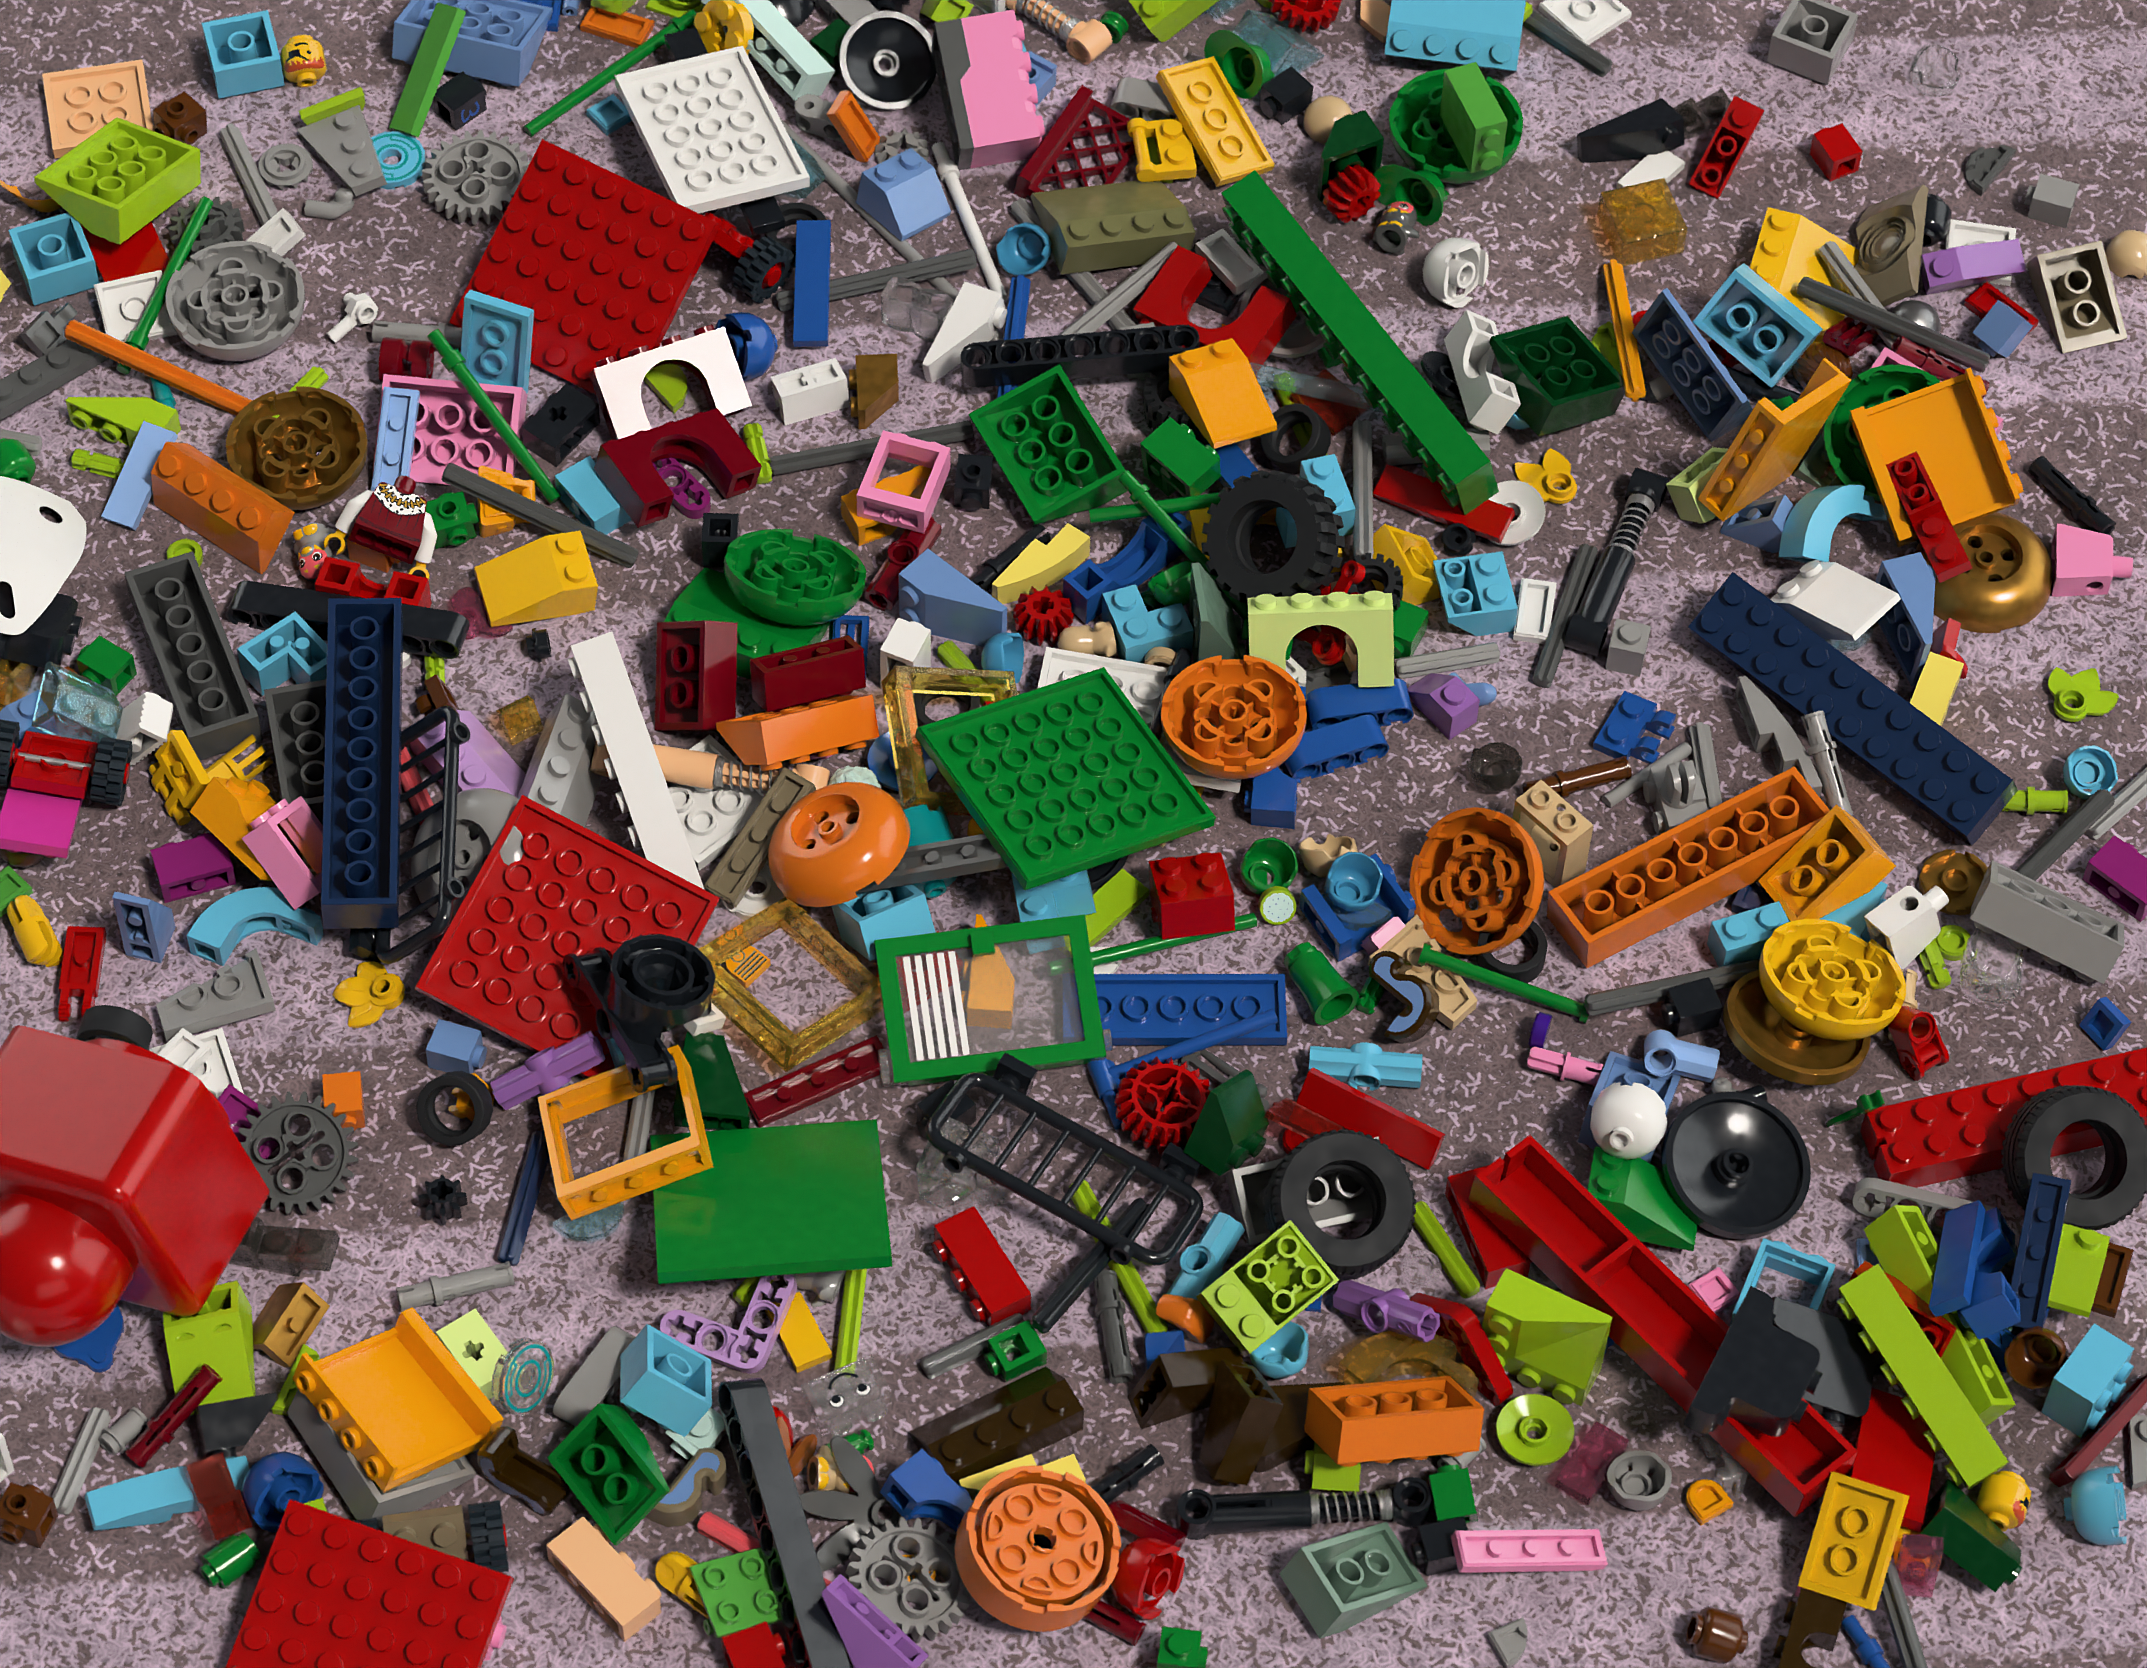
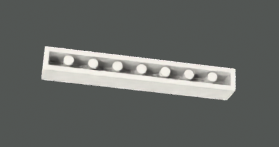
(631, 756)

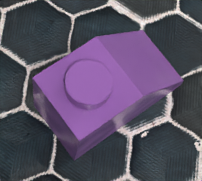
(1445, 702)

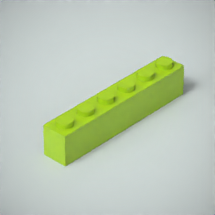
(1910, 1254)
(1922, 1377)

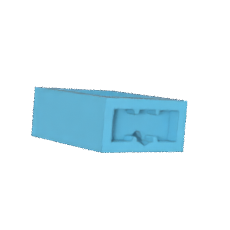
(1797, 1264)

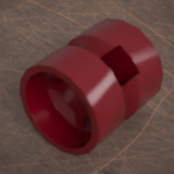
(396, 353)

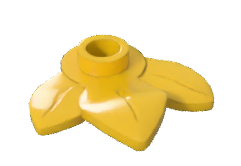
(1552, 473)
(365, 994)

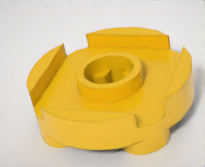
(723, 13)

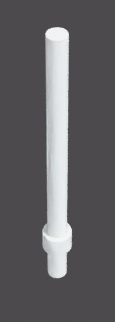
(950, 174)

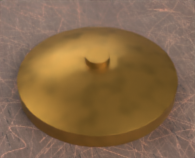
(1782, 1047)

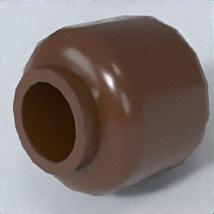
(1716, 1635)

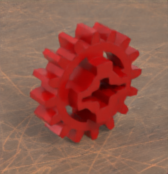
(1306, 12)

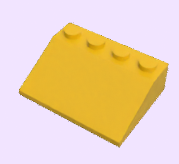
(1789, 252)

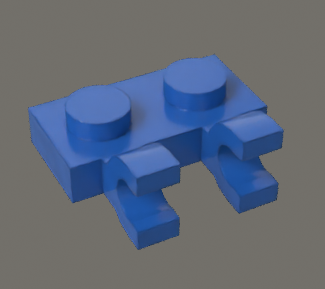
(1626, 725)

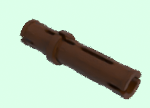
(1585, 777)

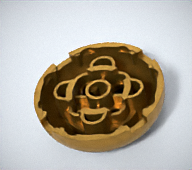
(307, 422)
(2023, 582)

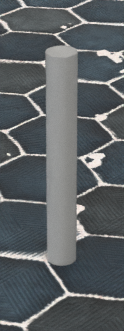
(1636, 781)

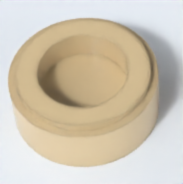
(1160, 657)

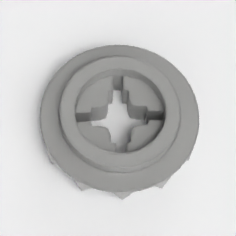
(890, 144)
(284, 155)

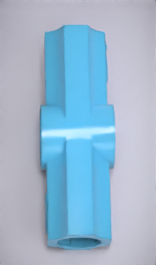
(1367, 1066)
(1204, 1261)

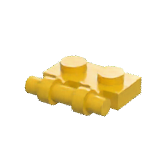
(178, 776)

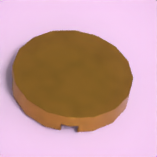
(1958, 888)

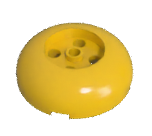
(1830, 980)

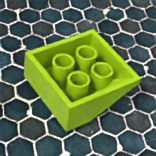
(1546, 1337)

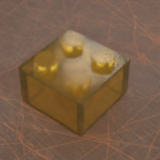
(1642, 222)

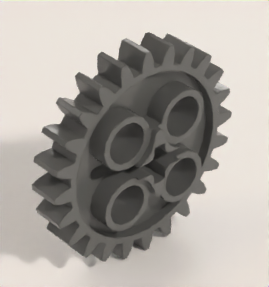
(317, 1180)

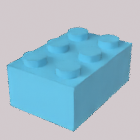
(1757, 325)

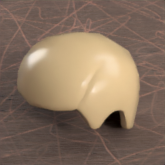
(1321, 116)
(2128, 254)
(1320, 857)

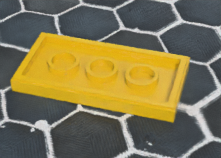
(1214, 120)

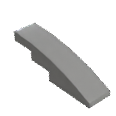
(1773, 733)

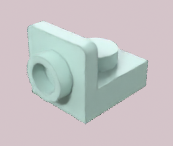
(705, 1434)

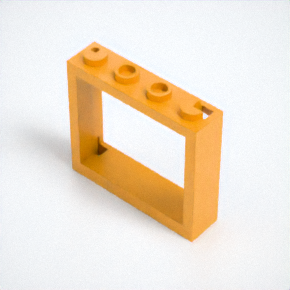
(634, 1175)

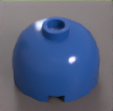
(751, 343)
(276, 1481)

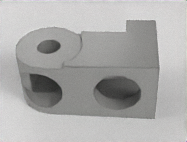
(812, 117)

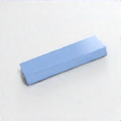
(395, 435)
(134, 483)

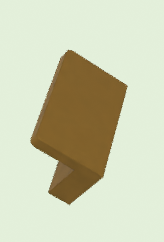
(288, 1322)

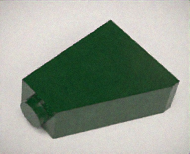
(716, 1085)
(1971, 1537)

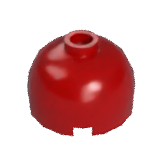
(1147, 1568)

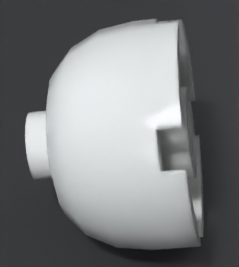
(1454, 265)
(1628, 1120)

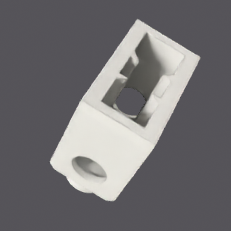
(1907, 922)

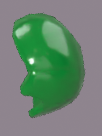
(1172, 585)
(1270, 857)

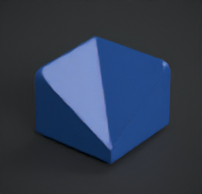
(1162, 1343)

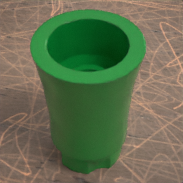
(1320, 984)

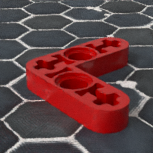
(1464, 1329)

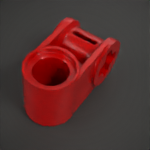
(1919, 1045)

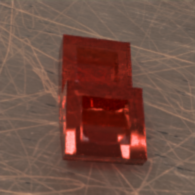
(217, 1497)

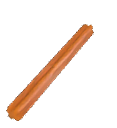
(155, 367)

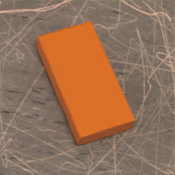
(622, 28)
(853, 126)

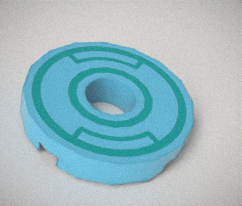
(408, 150)

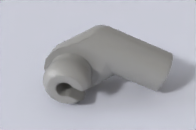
(330, 210)

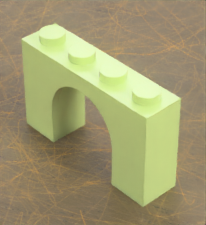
(1362, 616)

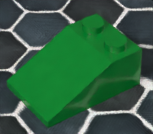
(1640, 1200)
(611, 1470)

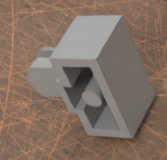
(1675, 794)

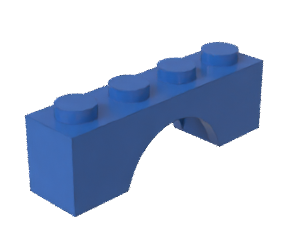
(1141, 559)
(1273, 798)
(1992, 1301)
(925, 1490)

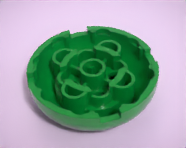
(1426, 149)
(1866, 390)
(793, 576)

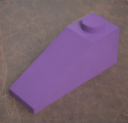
(1970, 265)
(867, 1632)

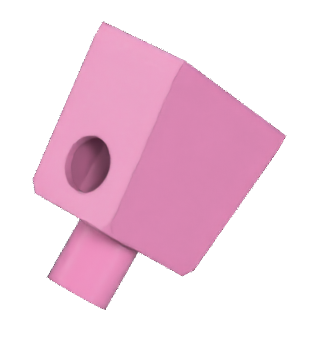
(2084, 562)

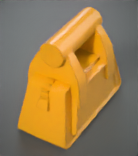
(494, 519)

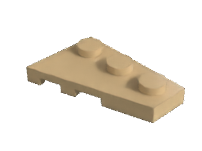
(1455, 997)

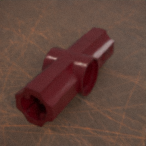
(884, 587)

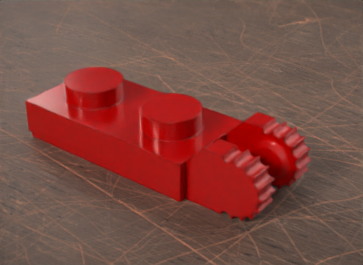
(81, 968)

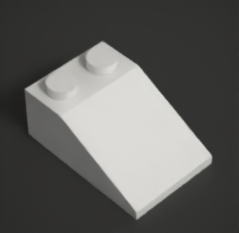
(1834, 600)

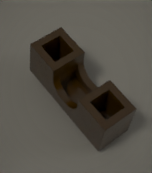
(1813, 1623)

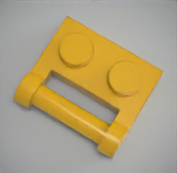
(1172, 146)

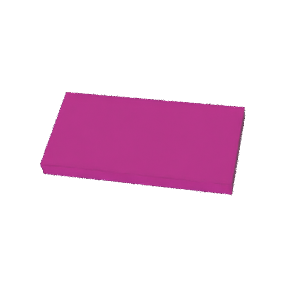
(38, 822)

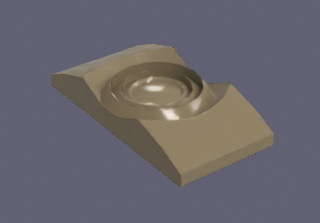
(1892, 245)

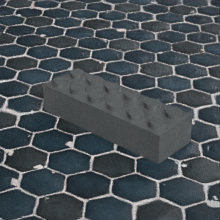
(193, 655)

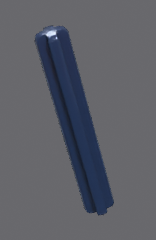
(524, 1200)

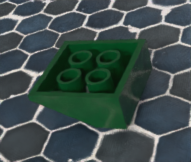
(1557, 375)

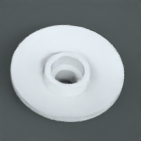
(1527, 506)

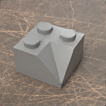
(1812, 39)

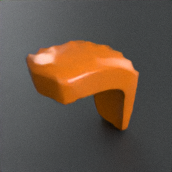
(1186, 1315)

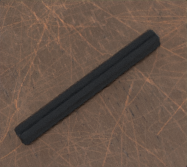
(1084, 1272)

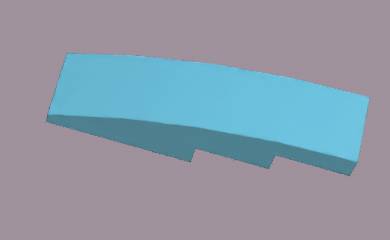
(150, 1497)

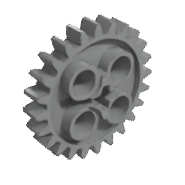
(474, 176)
(930, 1554)

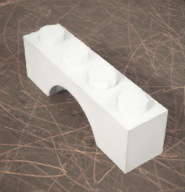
(1486, 397)

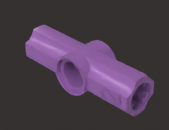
(547, 1070)
(1386, 1310)

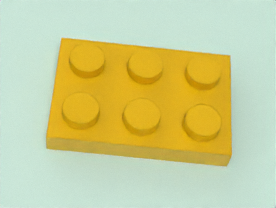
(1853, 1541)

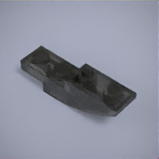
(286, 1249)

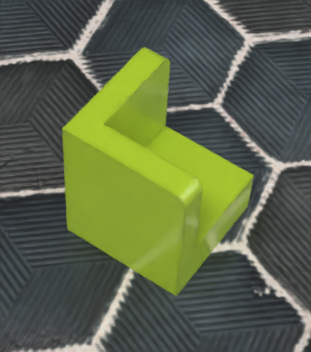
(946, 9)

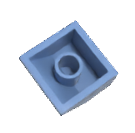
(903, 194)

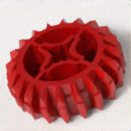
(1148, 1089)

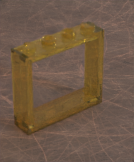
(902, 723)
(762, 1025)

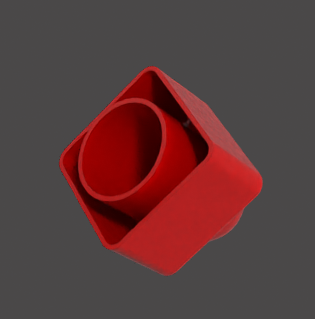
(111, 1186)

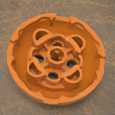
(1233, 698)
(837, 843)
(1445, 881)

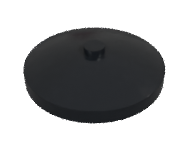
(1735, 1165)

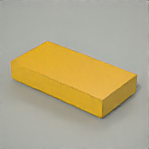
(802, 1336)

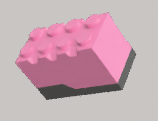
(987, 89)

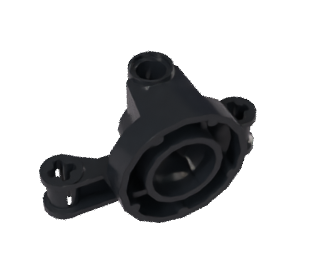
(640, 995)

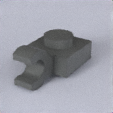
(47, 331)

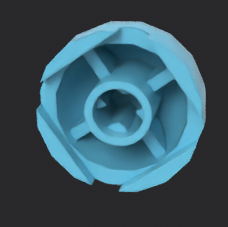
(2097, 1506)

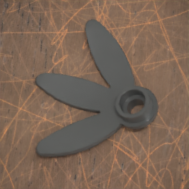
(843, 1506)

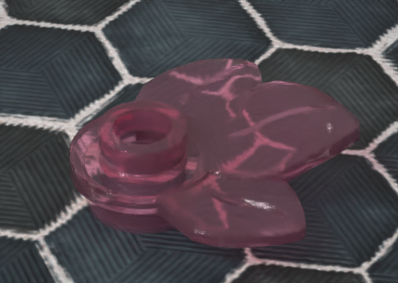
(471, 606)

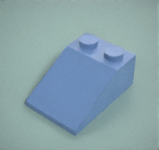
(948, 602)
(1910, 621)
(1628, 1070)

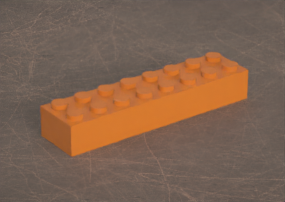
(1683, 868)

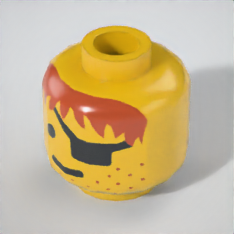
(303, 60)
(2004, 1499)

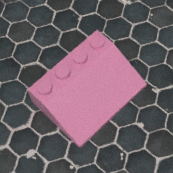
(455, 429)

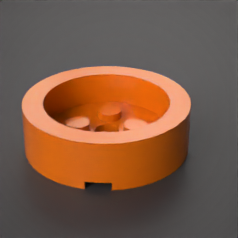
(1025, 1582)

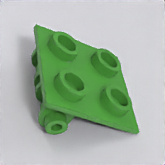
(735, 1592)

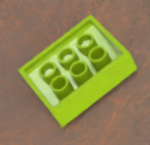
(121, 178)

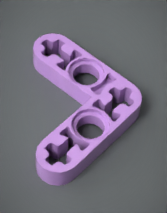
(734, 1339)

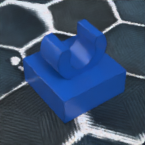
(2105, 1023)

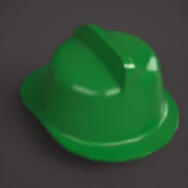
(1242, 64)
(1419, 188)

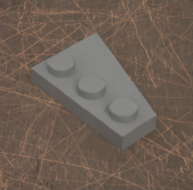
(227, 998)

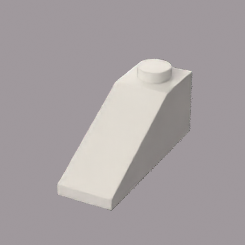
(971, 320)

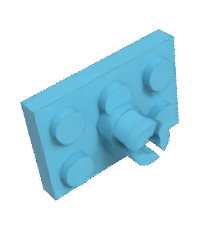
(497, 340)

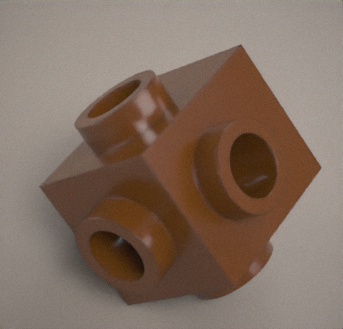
(180, 119)
(26, 1514)

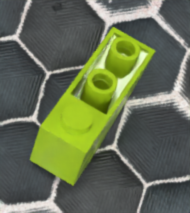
(120, 416)

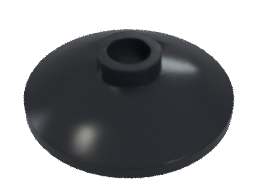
(1440, 373)

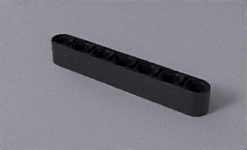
(1064, 348)
(424, 629)

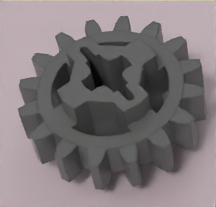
(220, 226)

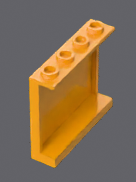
(1954, 442)
(1772, 444)
(399, 1402)

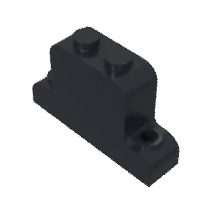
(47, 638)
(1844, 1360)
(1756, 1374)

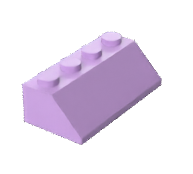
(481, 758)

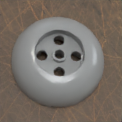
(231, 273)
(477, 812)

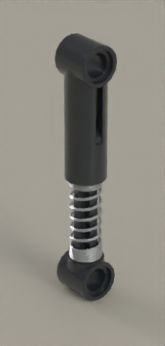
(1591, 622)
(1298, 1509)

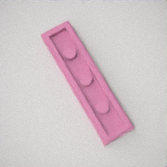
(1528, 1550)

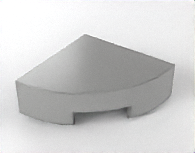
(1509, 1642)

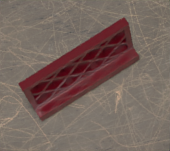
(1062, 135)

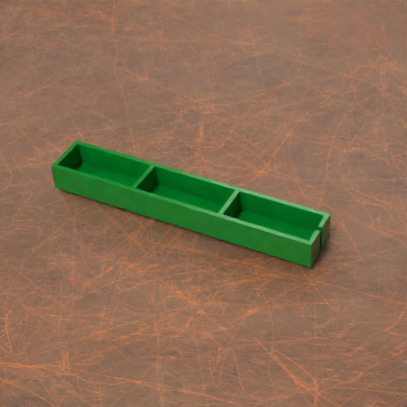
(1360, 343)

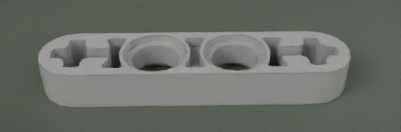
(1927, 1201)

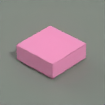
(1382, 934)
(1715, 1290)

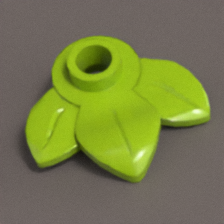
(2081, 691)

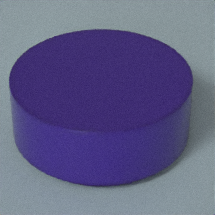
(1540, 1030)

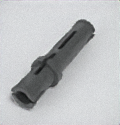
(1110, 1312)

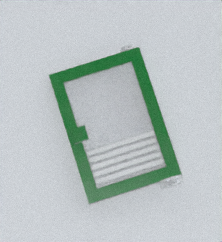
(988, 991)

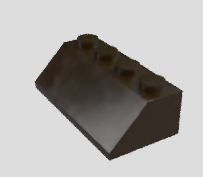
(1002, 1425)

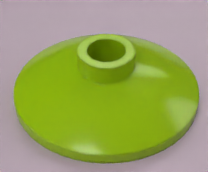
(1537, 1414)

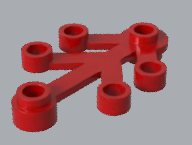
(1330, 642)

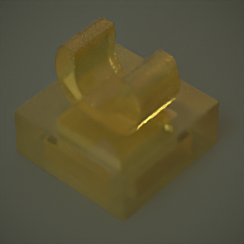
(520, 720)

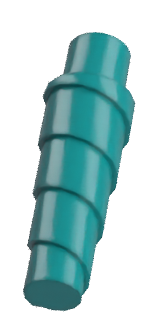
(163, 393)

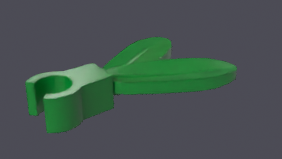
(1864, 1105)

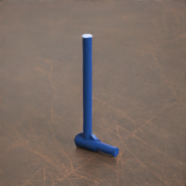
(1108, 1076)

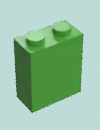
(1473, 117)

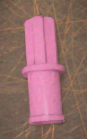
(1564, 1066)

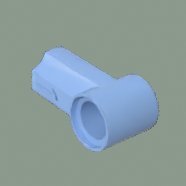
(1682, 1057)

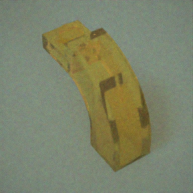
(1395, 1355)

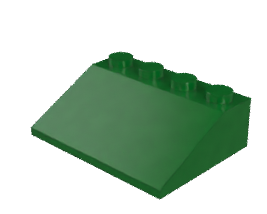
(1050, 448)
(712, 600)

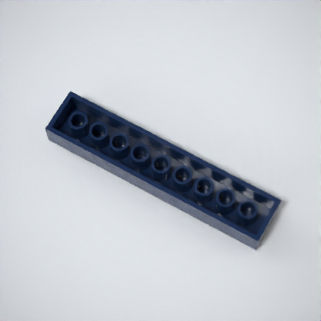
(1859, 709)
(362, 764)

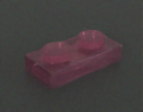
(1590, 1463)
(1919, 1564)

